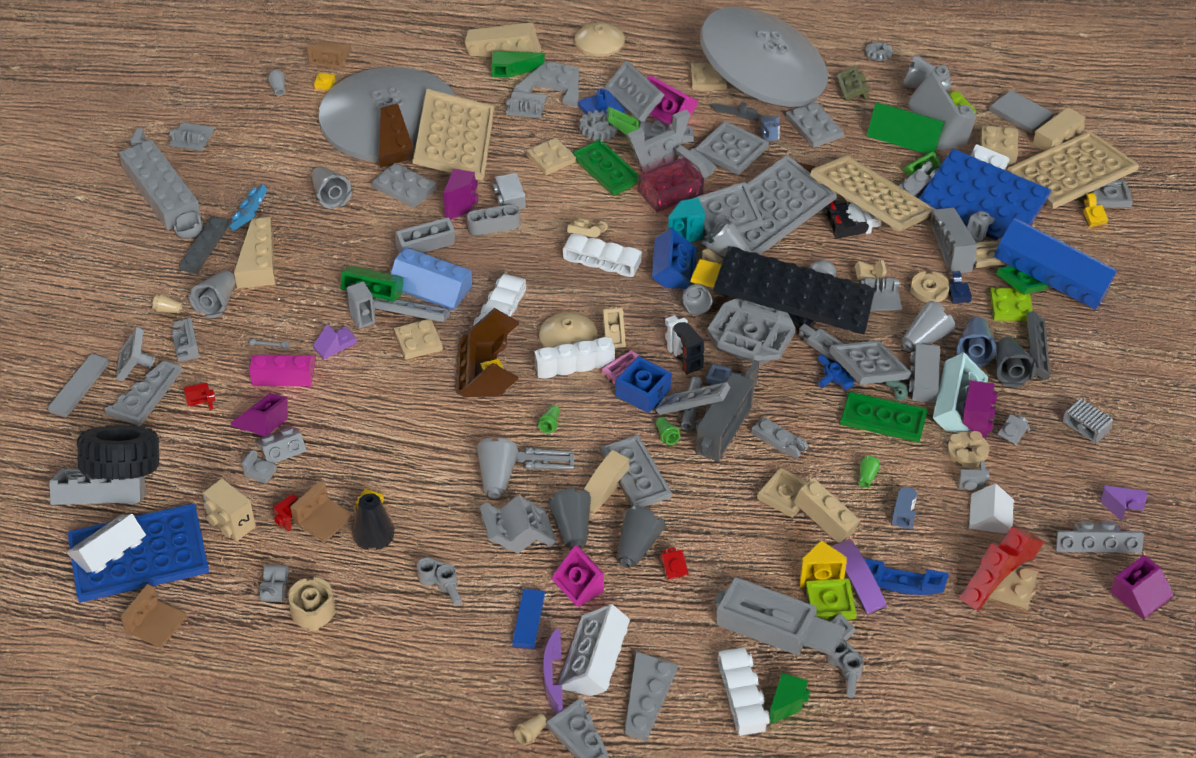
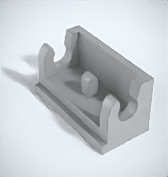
(185, 340)

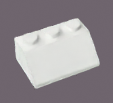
(107, 543)

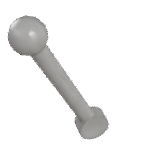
(285, 345)

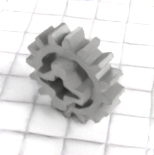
(597, 126)

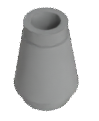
(277, 82)

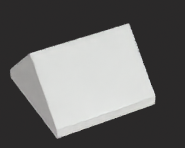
(991, 510)

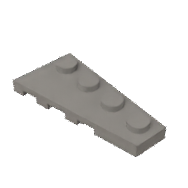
(145, 395)
(648, 692)

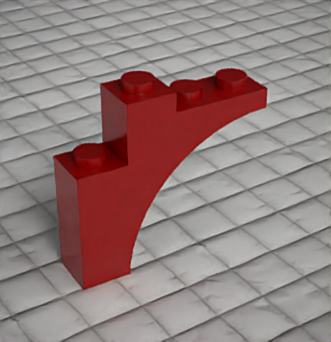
(998, 563)

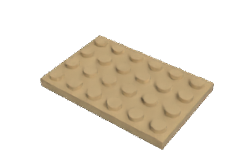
(453, 134)
(1075, 168)
(872, 193)

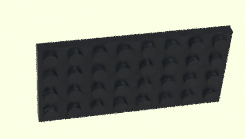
(795, 290)

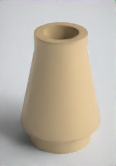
(166, 304)
(530, 729)

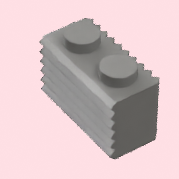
(509, 191)
(361, 305)
(1088, 420)

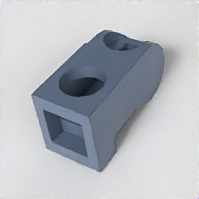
(770, 128)
(905, 503)

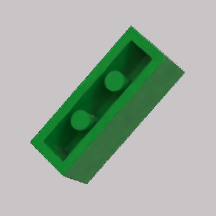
(380, 284)

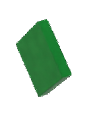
(1021, 280)

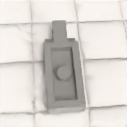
(819, 340)

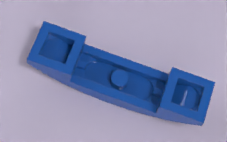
(907, 582)

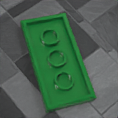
(905, 128)
(606, 167)
(884, 417)

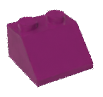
(460, 193)

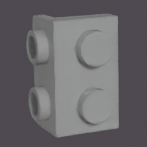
(702, 164)
(282, 445)

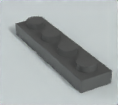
(204, 245)
(1038, 344)

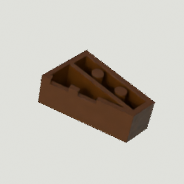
(394, 140)

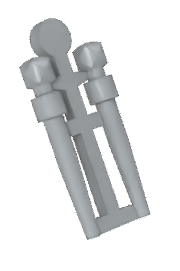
(545, 455)

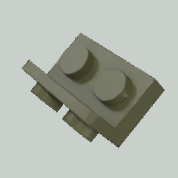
(852, 83)

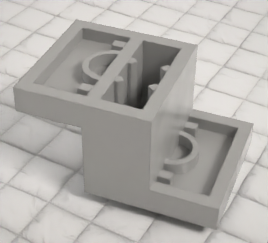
(517, 524)

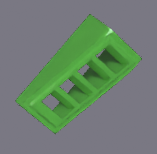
(622, 121)

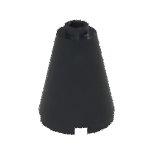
(372, 524)

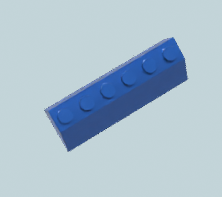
(1055, 263)

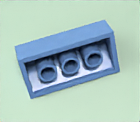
(432, 278)

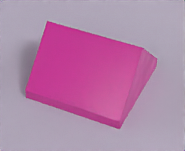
(579, 577)

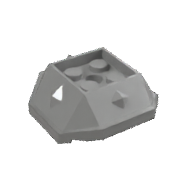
(751, 331)

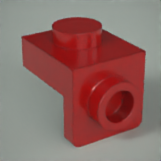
(199, 394)
(673, 563)

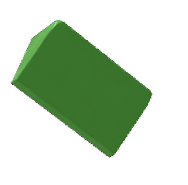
(918, 164)

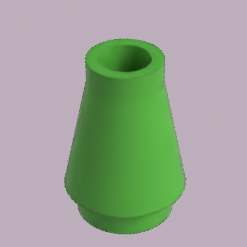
(549, 420)
(668, 432)
(868, 470)

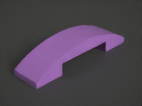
(861, 577)
(552, 652)

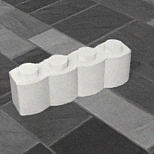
(606, 256)
(505, 296)
(571, 358)
(742, 691)

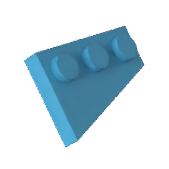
(248, 207)

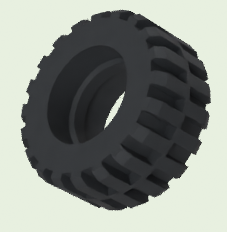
(118, 452)

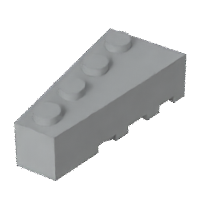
(954, 240)
(73, 487)

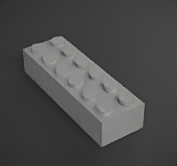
(158, 182)

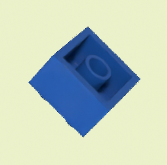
(643, 384)

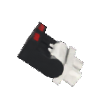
(850, 220)
(685, 344)

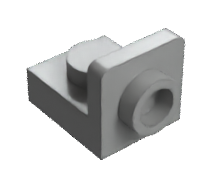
(979, 225)
(257, 468)

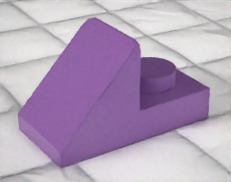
(333, 341)
(1119, 499)

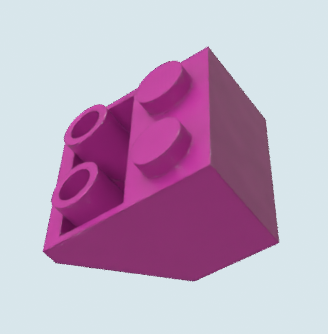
(979, 407)
(264, 415)
(1142, 587)

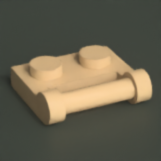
(584, 227)
(985, 254)

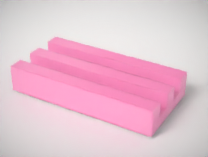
(621, 361)

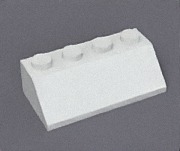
(594, 651)

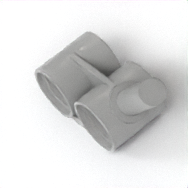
(439, 573)
(274, 583)
(850, 663)

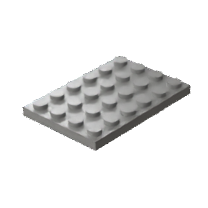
(785, 200)

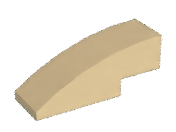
(606, 479)

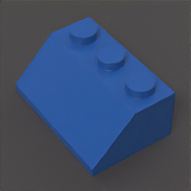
(673, 260)

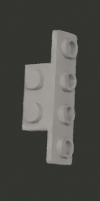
(1099, 538)

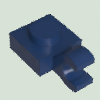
(959, 291)

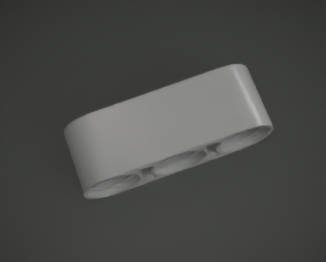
(493, 219)

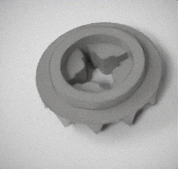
(883, 52)

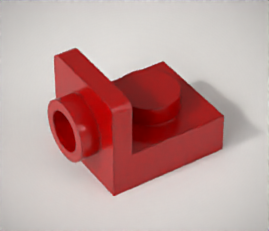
(283, 512)

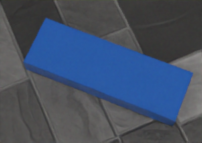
(528, 618)

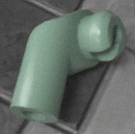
(899, 388)

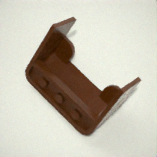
(482, 345)

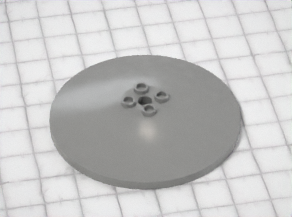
(763, 56)
(353, 107)

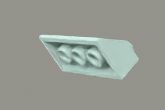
(954, 391)

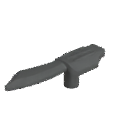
(743, 111)

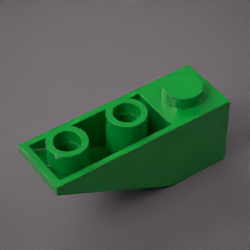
(510, 64)

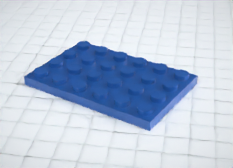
(979, 186)
(167, 554)

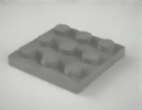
(732, 147)
(733, 203)
(869, 362)

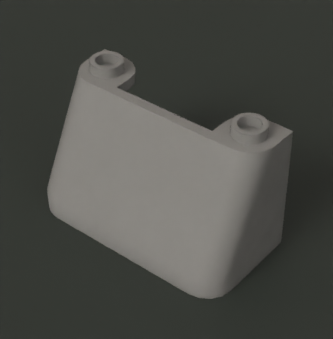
(934, 101)

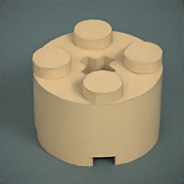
(311, 603)

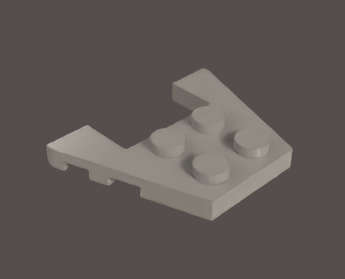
(554, 77)
(661, 148)

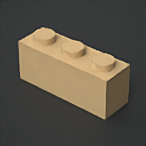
(1059, 129)
(826, 511)

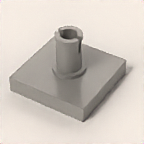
(131, 354)

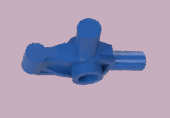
(836, 373)

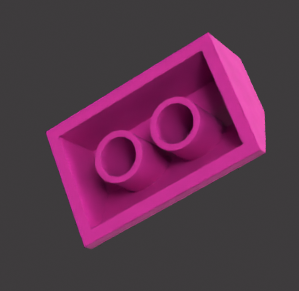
(672, 102)
(282, 370)

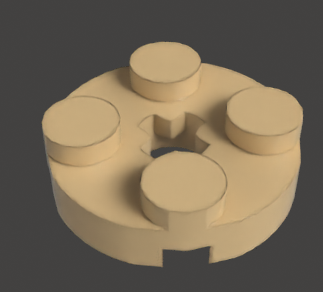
(922, 281)
(972, 440)

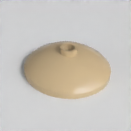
(599, 39)
(566, 329)

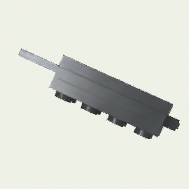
(725, 417)

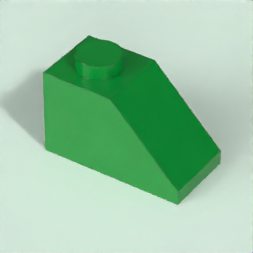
(789, 697)

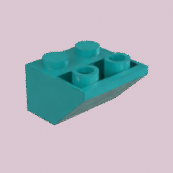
(688, 219)

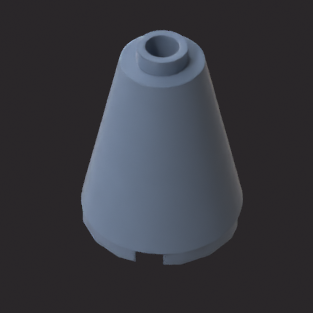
(977, 342)

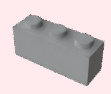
(426, 236)
(925, 373)

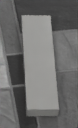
(412, 309)
(78, 385)
(693, 398)

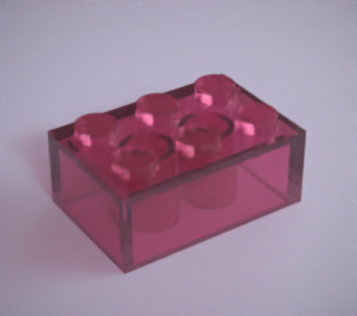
(670, 184)

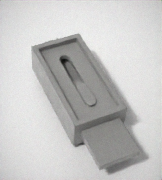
(775, 619)

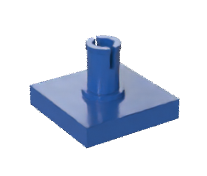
(600, 103)

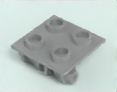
(526, 104)
(191, 136)
(886, 294)

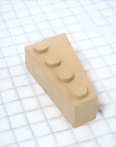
(512, 38)
(256, 258)

